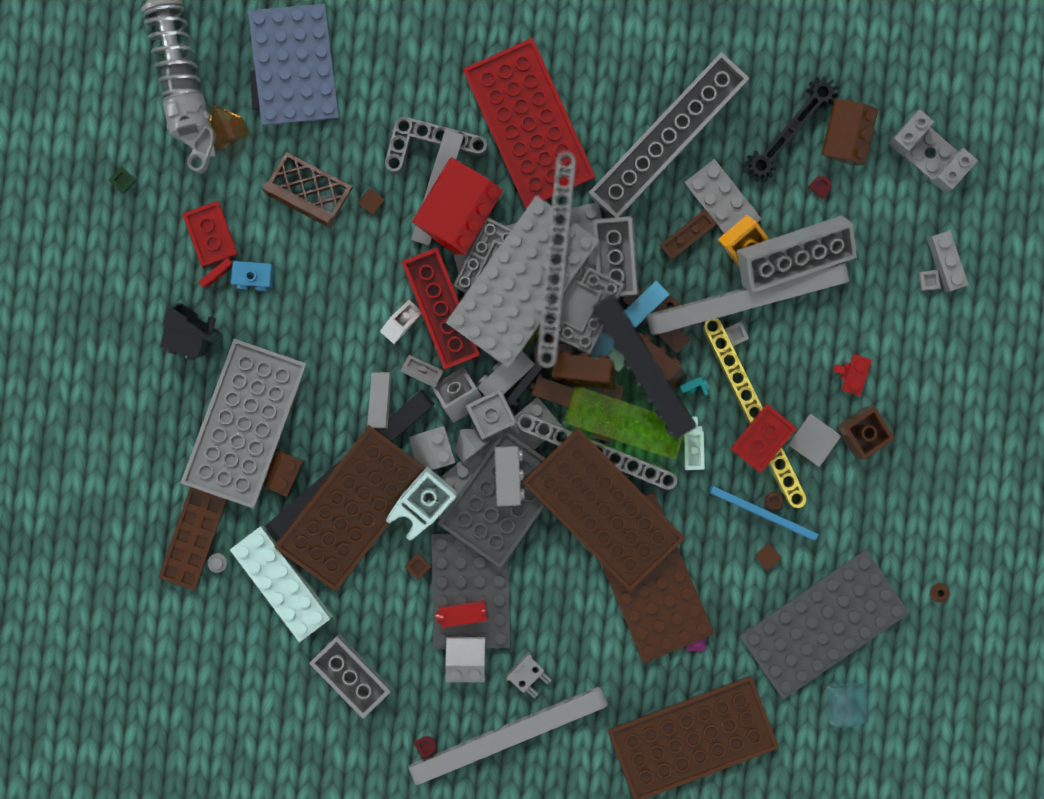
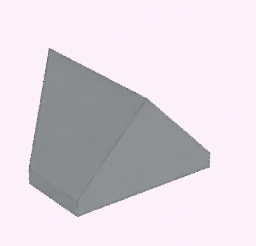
(470, 444)

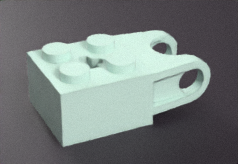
(417, 507)

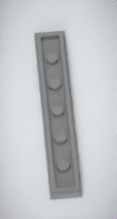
(448, 149)

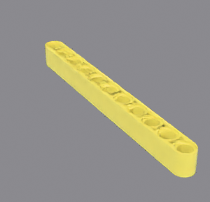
(753, 401)

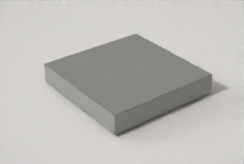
(491, 414)
(814, 440)

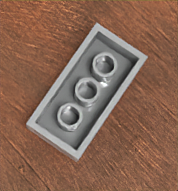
(617, 252)
(351, 676)

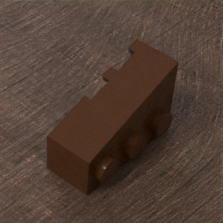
(669, 366)

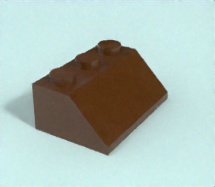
(849, 132)
(584, 370)

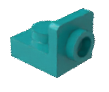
(690, 386)

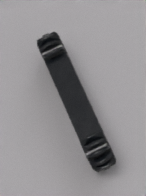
(791, 129)

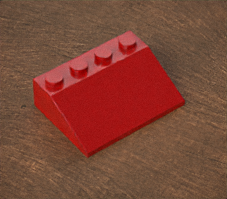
(457, 207)

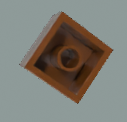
(865, 432)

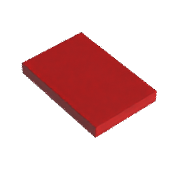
(210, 234)
(763, 438)

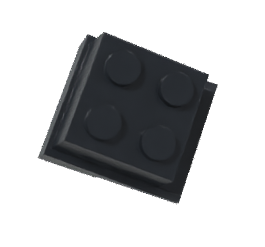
(186, 332)

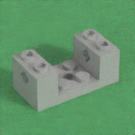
(946, 166)

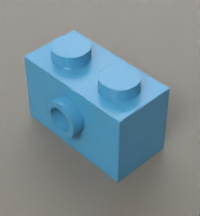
(252, 275)

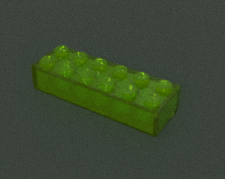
(620, 422)

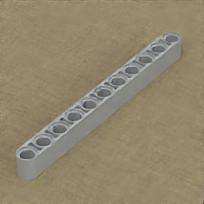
(553, 250)
(743, 300)
(508, 735)

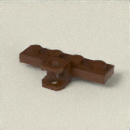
(675, 338)

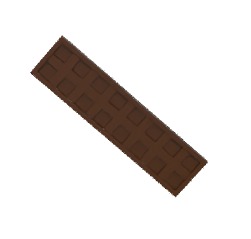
(192, 538)

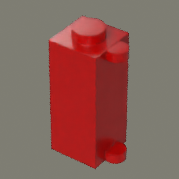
(462, 613)

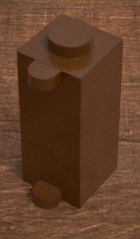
(551, 390)

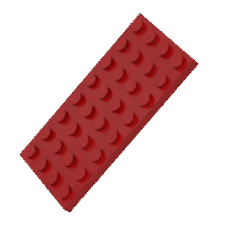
(527, 120)

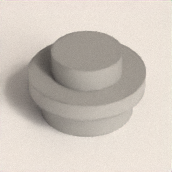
(217, 562)

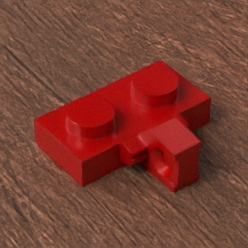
(854, 374)

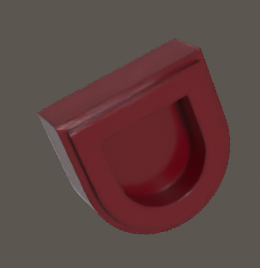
(820, 186)
(426, 746)

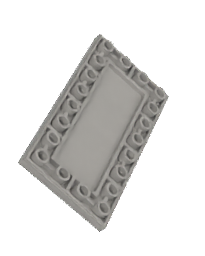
(577, 322)

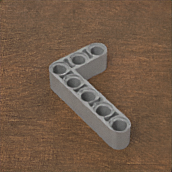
(430, 137)

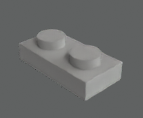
(422, 371)

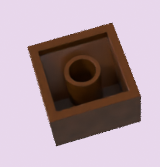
(283, 472)

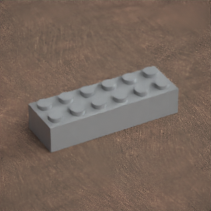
(797, 254)

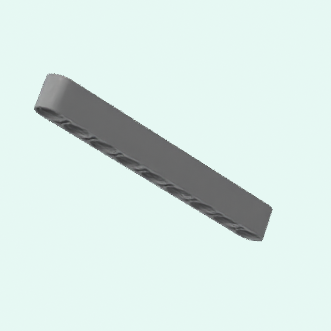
(621, 464)

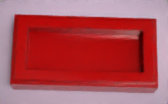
(216, 273)

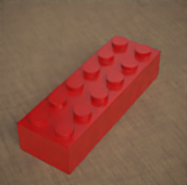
(437, 302)

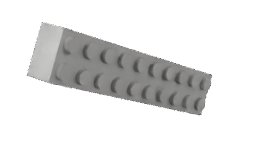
(668, 136)

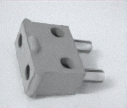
(523, 672)

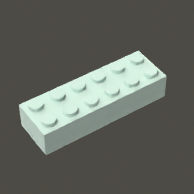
(281, 583)

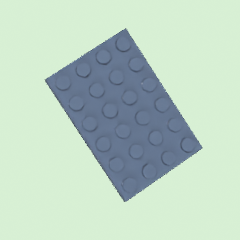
(293, 64)

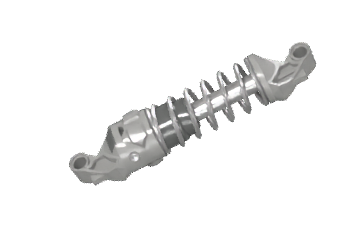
(183, 102)

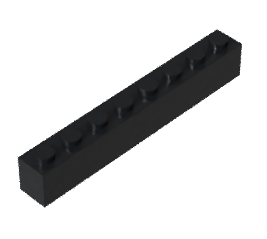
(644, 366)

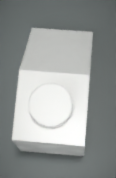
(401, 321)

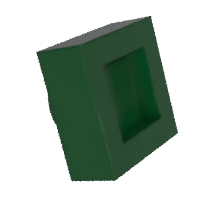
(122, 180)

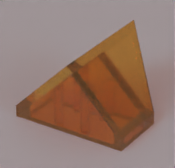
(227, 126)

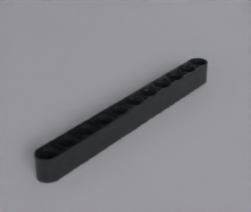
(396, 425)

